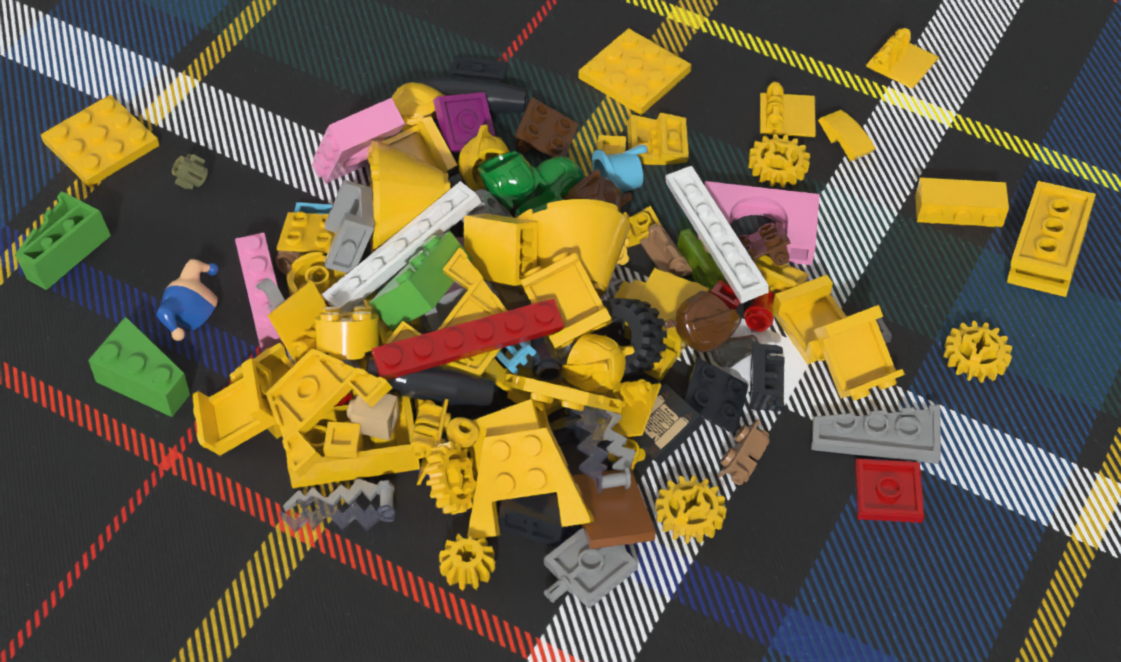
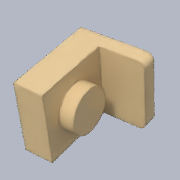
(512, 296)

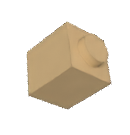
(379, 419)

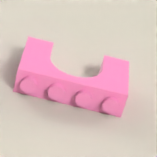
(347, 140)
(793, 209)

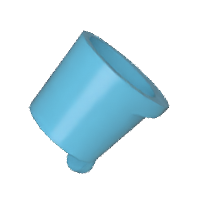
(621, 168)

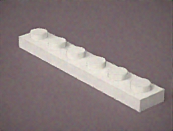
(717, 234)
(401, 248)

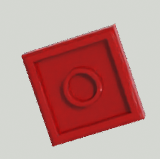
(889, 490)

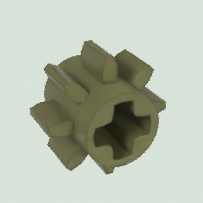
(189, 171)

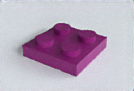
(461, 118)

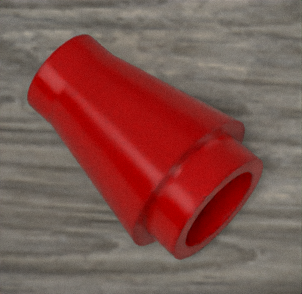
(760, 313)

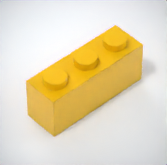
(961, 202)

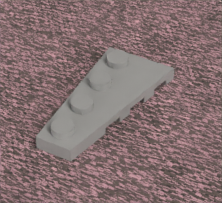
(897, 435)

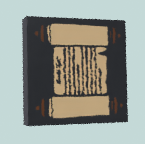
(668, 425)

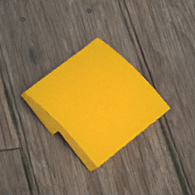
(664, 139)

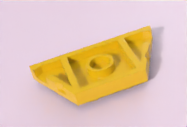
(571, 397)

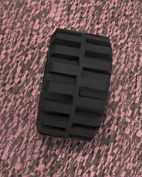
(645, 331)

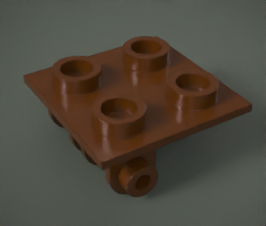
(545, 130)
(769, 239)

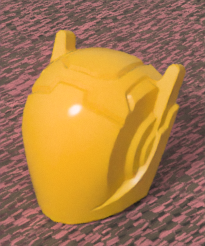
(415, 103)
(476, 152)
(596, 363)

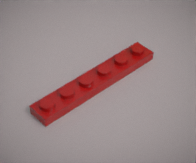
(467, 339)

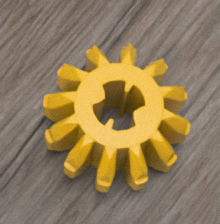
(471, 572)

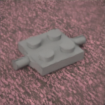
(587, 571)

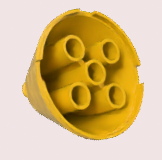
(400, 190)
(582, 227)

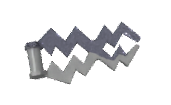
(598, 432)
(327, 505)

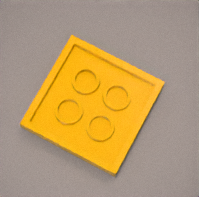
(634, 71)
(99, 140)

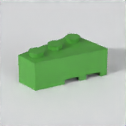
(61, 241)
(419, 283)
(139, 370)

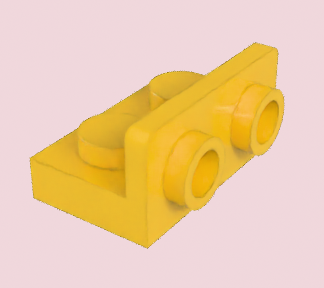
(779, 277)

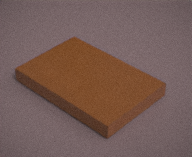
(617, 513)

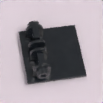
(716, 395)

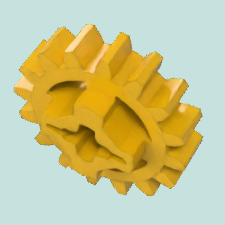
(779, 160)
(993, 352)
(451, 477)
(697, 519)

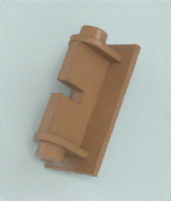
(664, 252)
(736, 460)

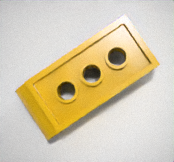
(1051, 267)

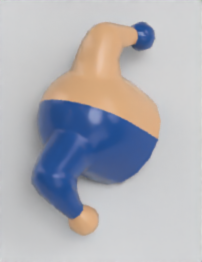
(188, 299)

